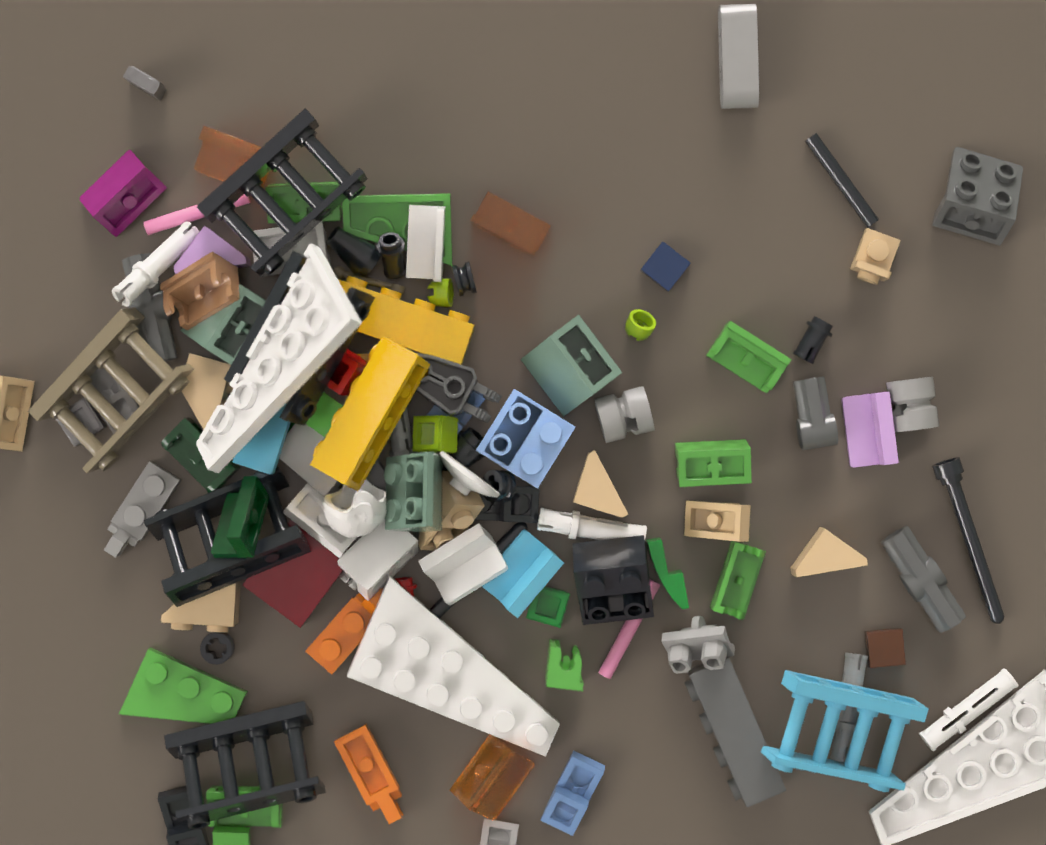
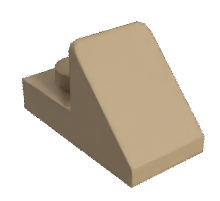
(717, 520)

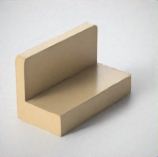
(14, 407)

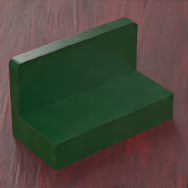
(241, 520)

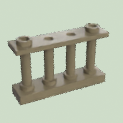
(77, 380)

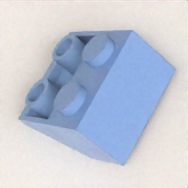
(525, 438)

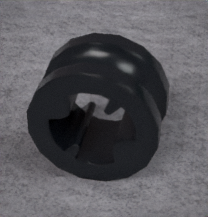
(464, 279)
(506, 483)
(210, 656)

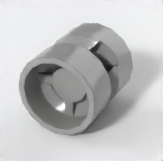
(913, 404)
(624, 414)

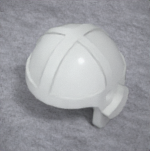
(354, 511)

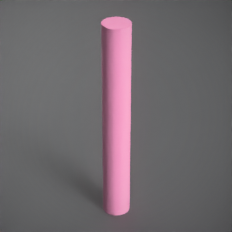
(177, 218)
(623, 641)

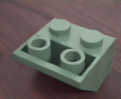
(229, 327)
(571, 365)
(414, 492)

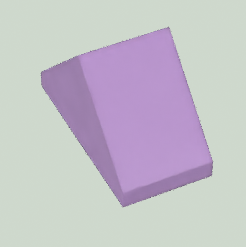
(207, 242)

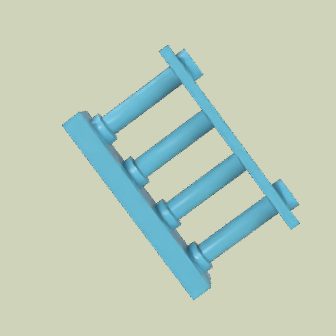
(836, 697)

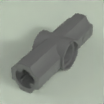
(155, 326)
(923, 579)

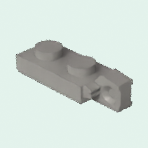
(143, 501)

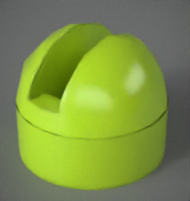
(443, 293)
(643, 318)

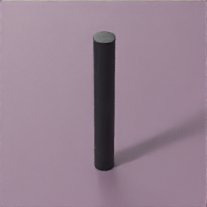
(841, 180)

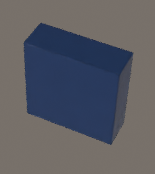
(665, 266)

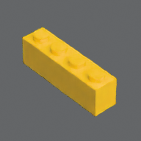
(414, 325)
(369, 413)

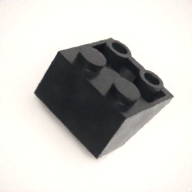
(612, 580)

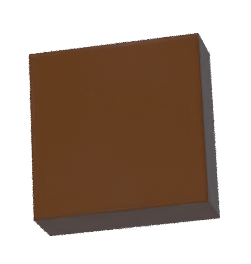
(885, 647)

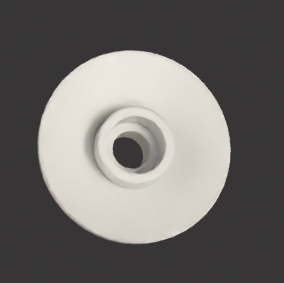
(464, 479)

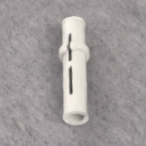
(146, 273)
(586, 527)
(934, 736)

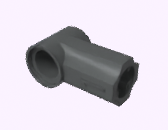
(815, 424)

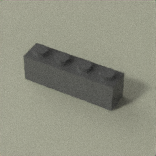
(736, 731)

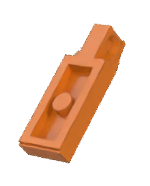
(343, 632)
(370, 772)

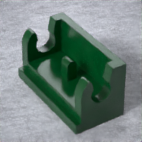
(183, 447)

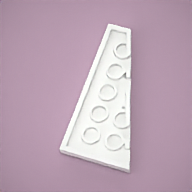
(282, 358)
(432, 666)
(978, 771)

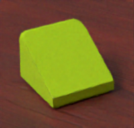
(435, 434)

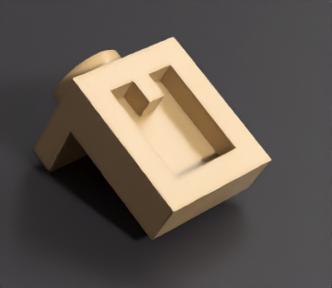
(874, 256)

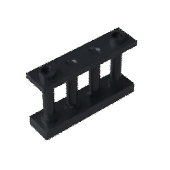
(248, 181)
(304, 401)
(219, 573)
(222, 737)

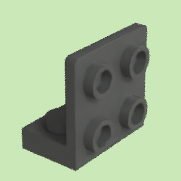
(980, 196)

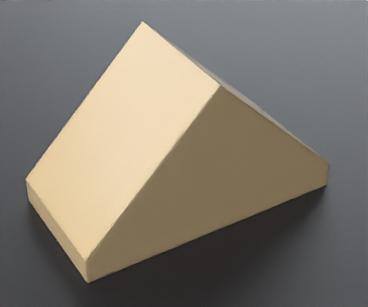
(596, 488)
(826, 554)

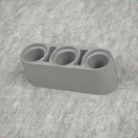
(738, 56)

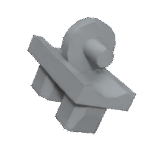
(697, 642)

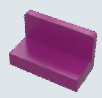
(122, 193)

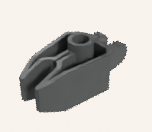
(452, 386)

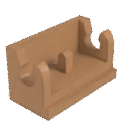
(201, 290)

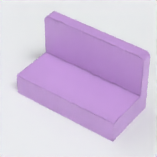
(869, 429)

